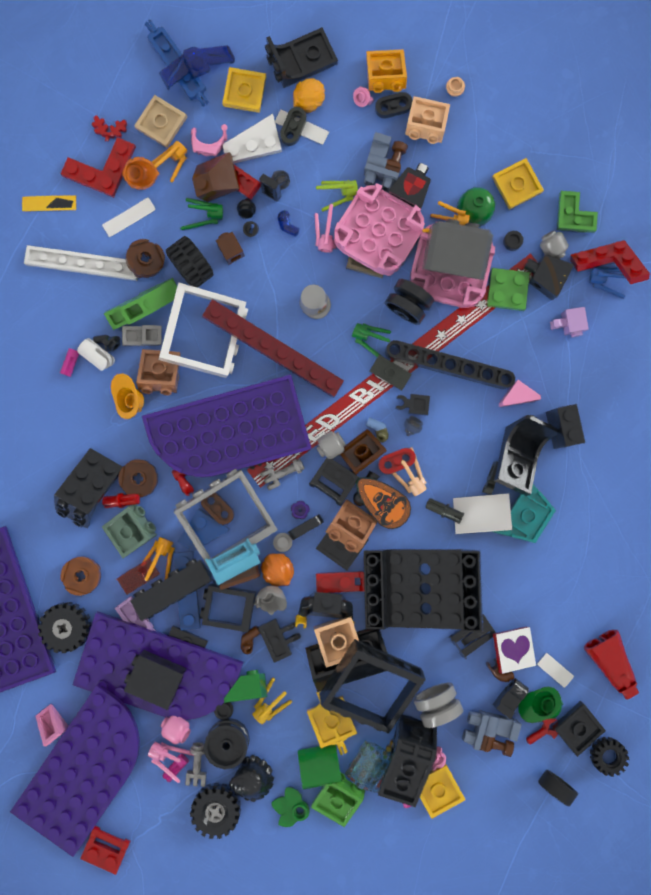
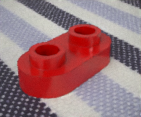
(395, 459)

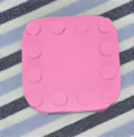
(378, 230)
(445, 287)

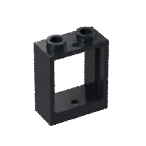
(247, 614)

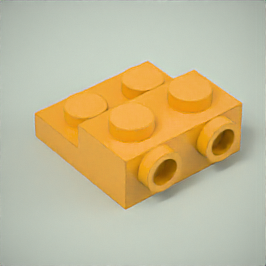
(386, 70)

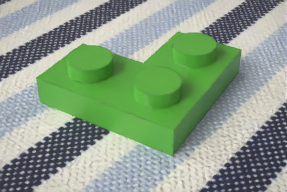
(571, 218)

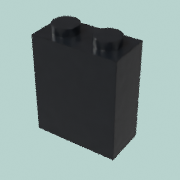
(569, 426)
(154, 679)

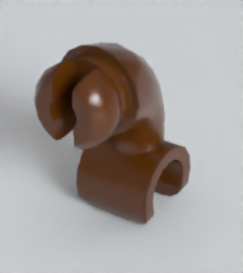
(505, 677)

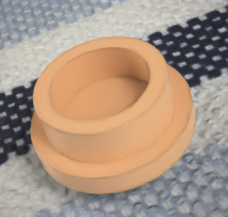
(455, 86)

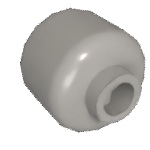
(554, 244)
(331, 445)

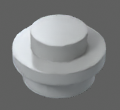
(282, 542)

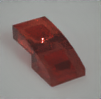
(136, 576)

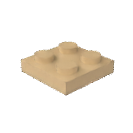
(160, 121)

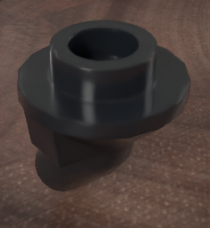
(111, 343)

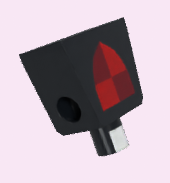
(412, 186)

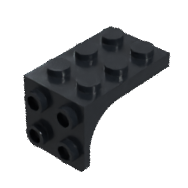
(300, 57)
(520, 452)
(85, 487)

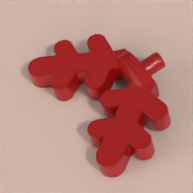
(115, 132)

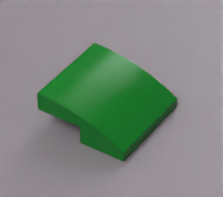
(319, 766)

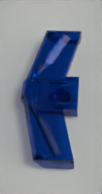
(195, 62)

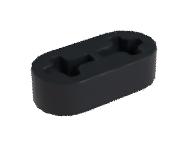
(305, 527)

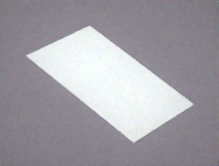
(483, 513)

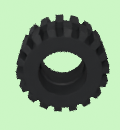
(189, 262)

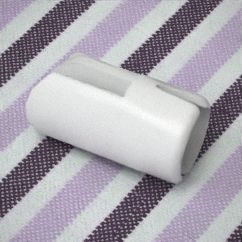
(95, 354)

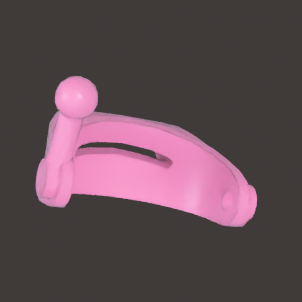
(208, 149)

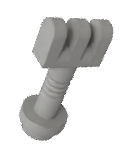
(275, 476)
(197, 750)

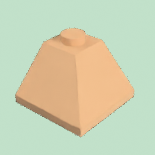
(335, 639)

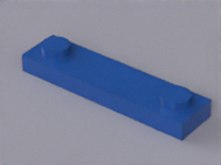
(188, 606)

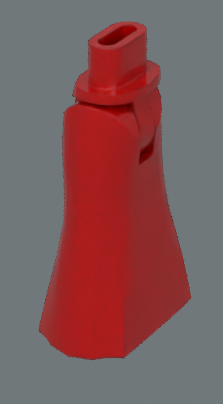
(613, 662)

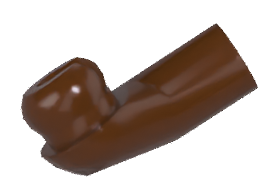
(247, 640)

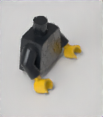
(323, 605)

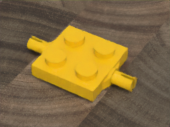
(331, 726)

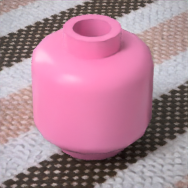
(175, 729)

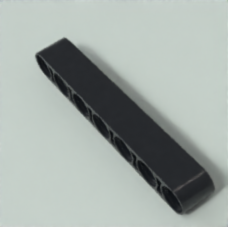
(459, 363)

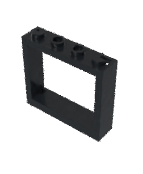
(383, 660)

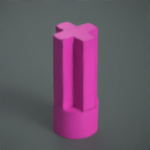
(69, 362)
(176, 767)

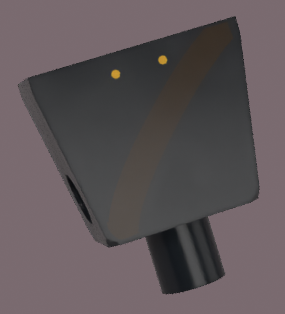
(548, 275)

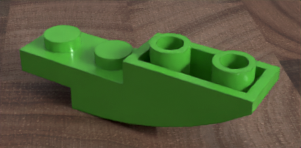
(142, 305)

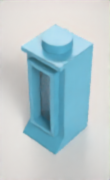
(234, 562)

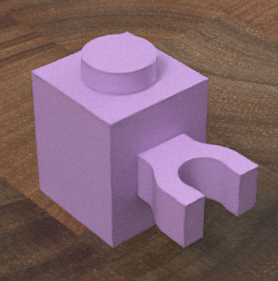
(573, 322)

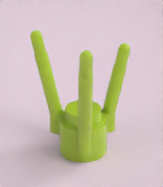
(347, 188)

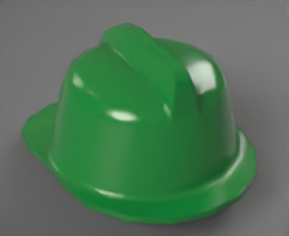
(540, 705)

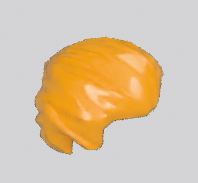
(309, 95)

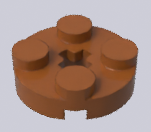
(71, 581)

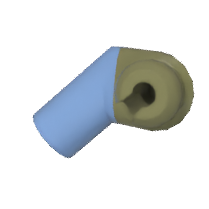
(380, 429)

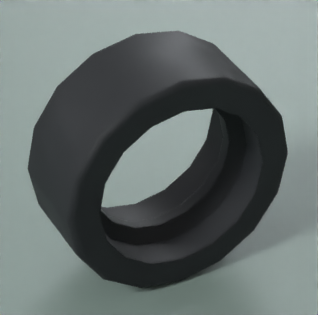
(558, 788)

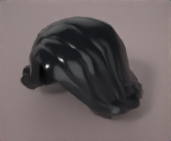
(252, 779)

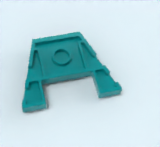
(529, 516)

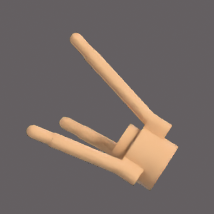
(416, 484)

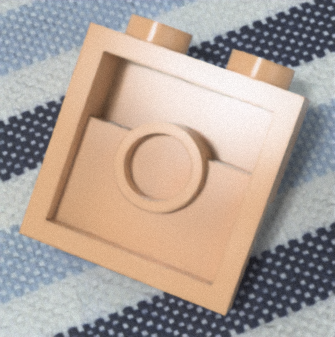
(427, 120)

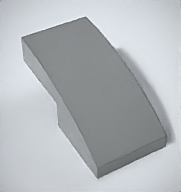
(141, 335)

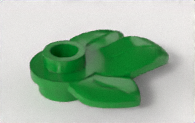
(287, 806)

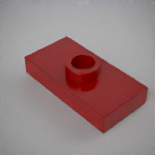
(247, 184)

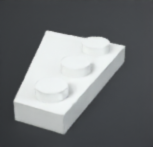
(254, 142)

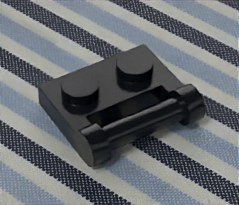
(336, 474)

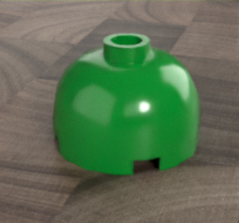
(478, 204)

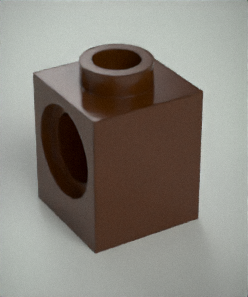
(230, 247)

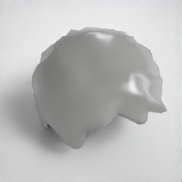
(271, 599)

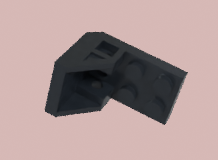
(410, 761)

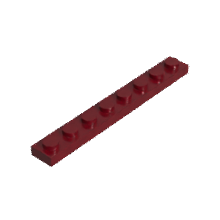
(272, 348)

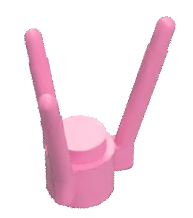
(326, 242)
(160, 752)

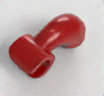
(185, 486)

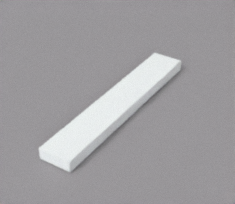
(78, 262)

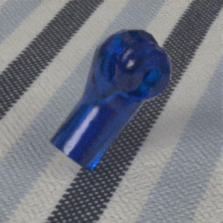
(284, 223)

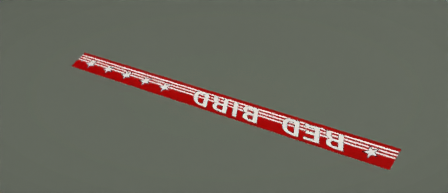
(374, 386)

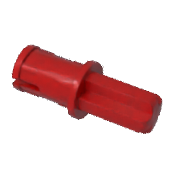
(120, 500)

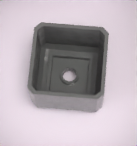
(457, 249)

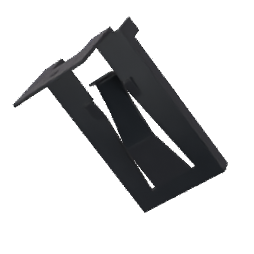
(476, 644)

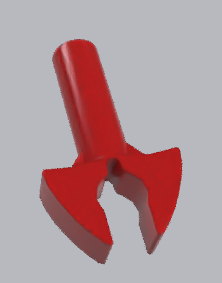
(543, 731)

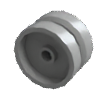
(438, 705)

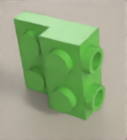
(339, 801)

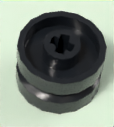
(409, 301)
(230, 754)

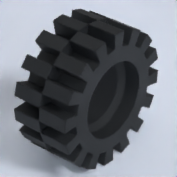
(597, 756)

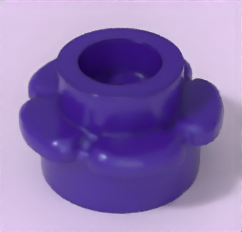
(305, 510)

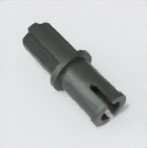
(444, 510)

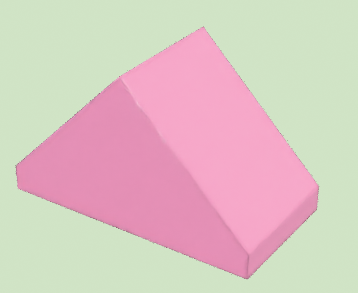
(519, 394)
(50, 724)

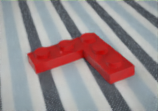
(101, 181)
(617, 252)

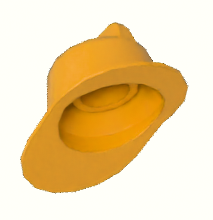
(126, 396)

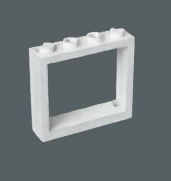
(233, 347)

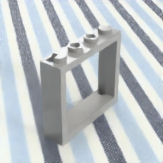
(216, 485)

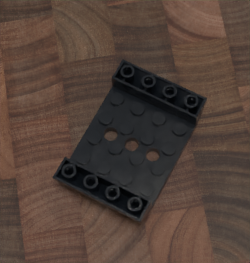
(395, 592)

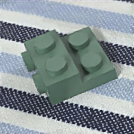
(129, 530)

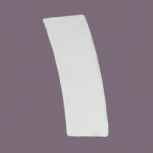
(555, 670)

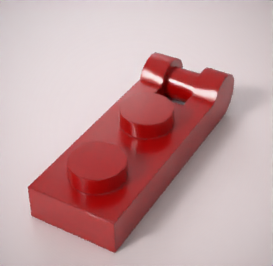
(339, 582)

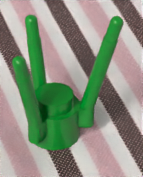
(214, 211)
(362, 332)

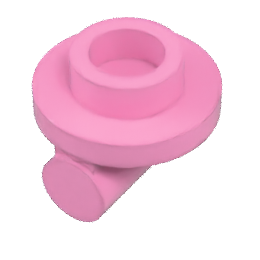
(362, 97)

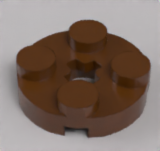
(149, 249)
(147, 471)

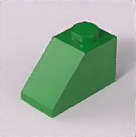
(248, 687)

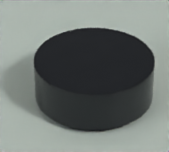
(513, 240)

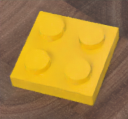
(244, 90)
(517, 183)
(440, 792)

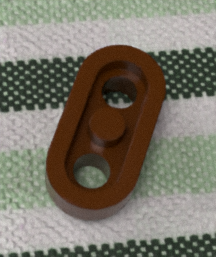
(217, 508)

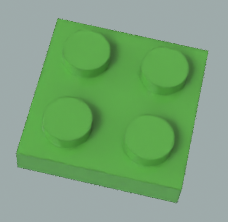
(508, 289)

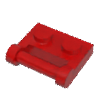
(104, 855)

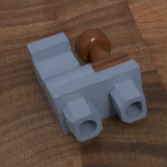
(379, 166)
(485, 732)

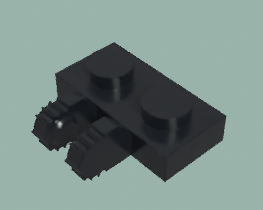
(275, 640)

